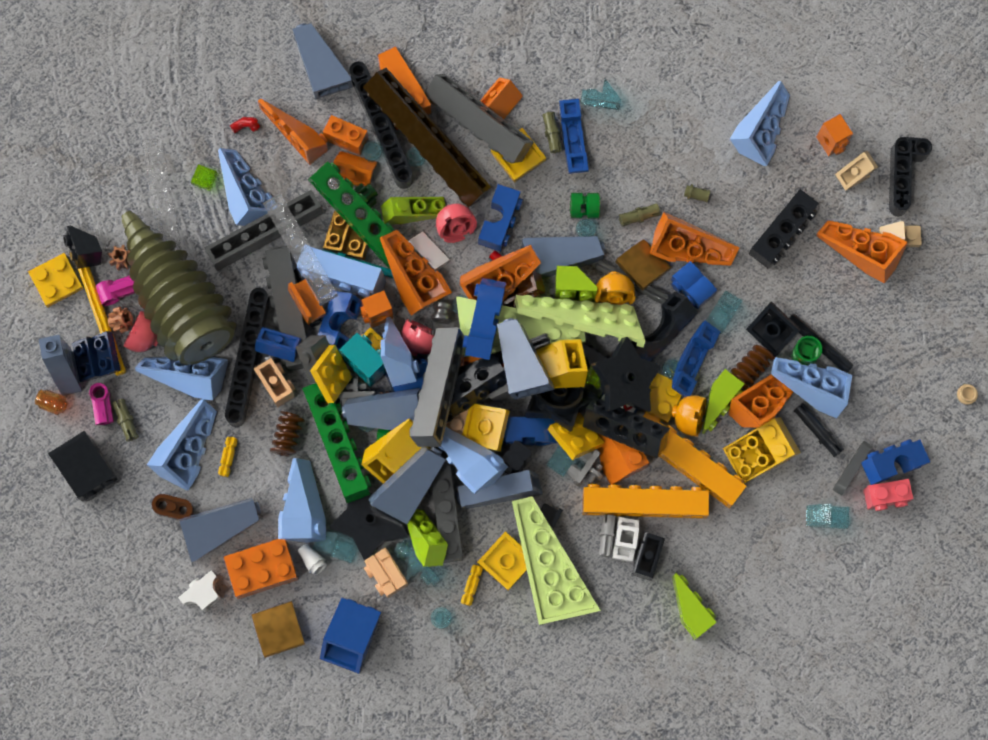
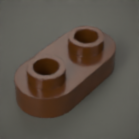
(173, 506)

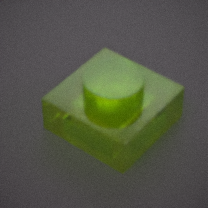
(204, 177)

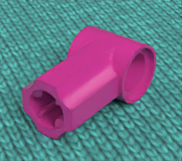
(111, 291)
(101, 406)

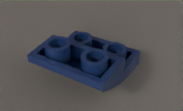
(96, 356)

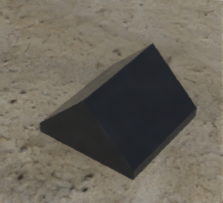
(773, 329)

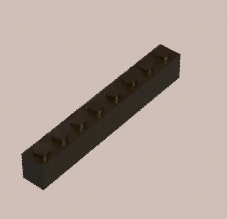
(426, 137)

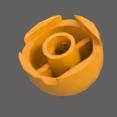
(615, 289)
(689, 414)

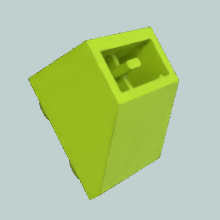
(573, 284)

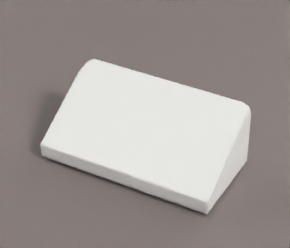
(426, 248)

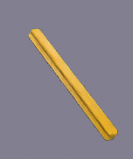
(98, 309)

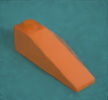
(397, 66)
(302, 137)
(685, 242)
(869, 251)
(509, 268)
(414, 278)
(759, 403)
(620, 460)

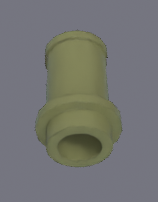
(696, 193)

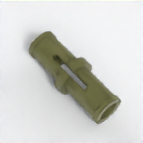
(552, 132)
(639, 214)
(125, 420)

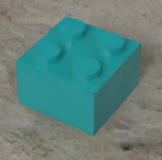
(363, 359)

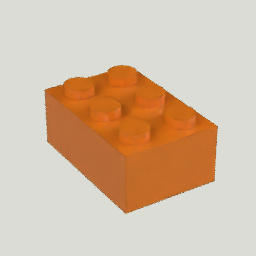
(260, 568)

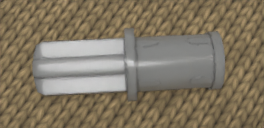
(607, 535)

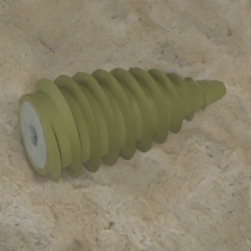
(176, 296)

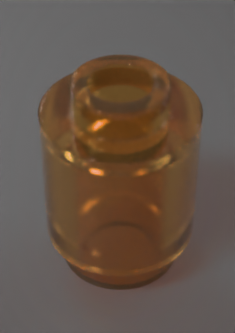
(51, 401)

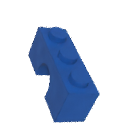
(495, 234)
(339, 309)
(881, 465)

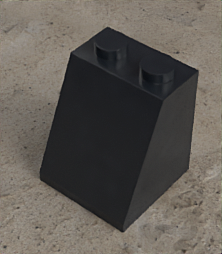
(83, 466)

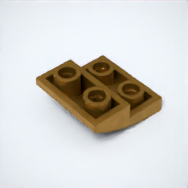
(344, 239)
(641, 265)
(278, 629)

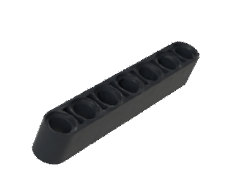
(384, 133)
(242, 366)

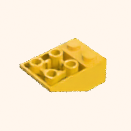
(565, 363)
(761, 450)
(390, 452)

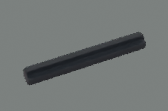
(827, 349)

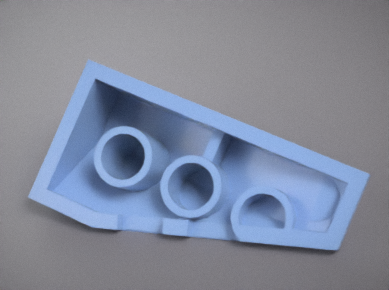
(757, 131)
(242, 190)
(397, 357)
(197, 380)
(820, 387)
(181, 451)
(475, 464)
(303, 512)

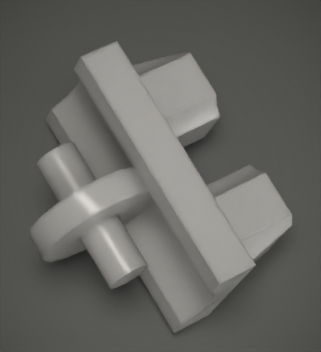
(356, 386)
(579, 474)

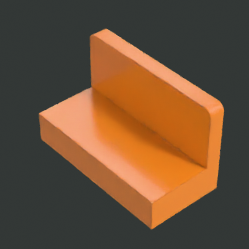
(502, 97)
(355, 168)
(306, 301)

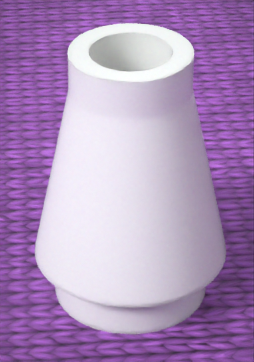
(313, 561)

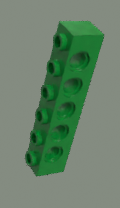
(348, 212)
(351, 489)

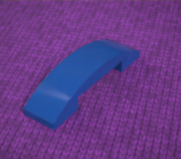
(573, 136)
(692, 358)

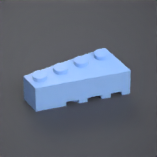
(350, 274)

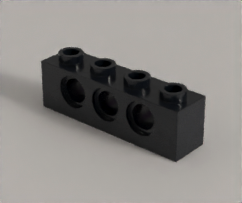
(799, 203)
(480, 381)
(626, 428)

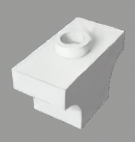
(625, 539)
(202, 592)

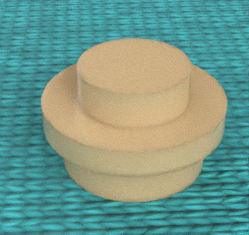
(967, 394)

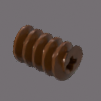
(751, 364)
(287, 433)

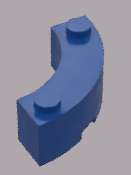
(484, 324)
(528, 431)

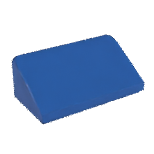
(277, 344)

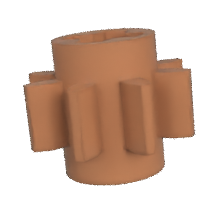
(115, 257)
(120, 319)

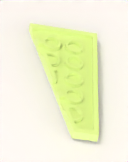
(585, 315)
(532, 326)
(552, 576)

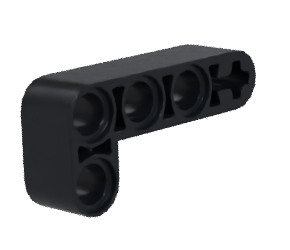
(904, 176)

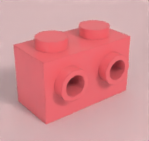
(888, 494)

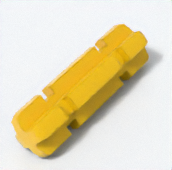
(227, 456)
(471, 585)

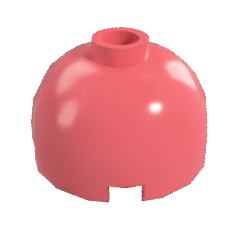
(455, 222)
(141, 336)
(417, 337)

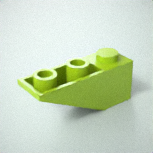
(411, 209)
(719, 397)
(426, 540)
(692, 613)

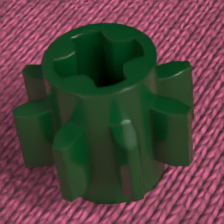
(368, 192)

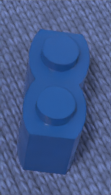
(693, 285)

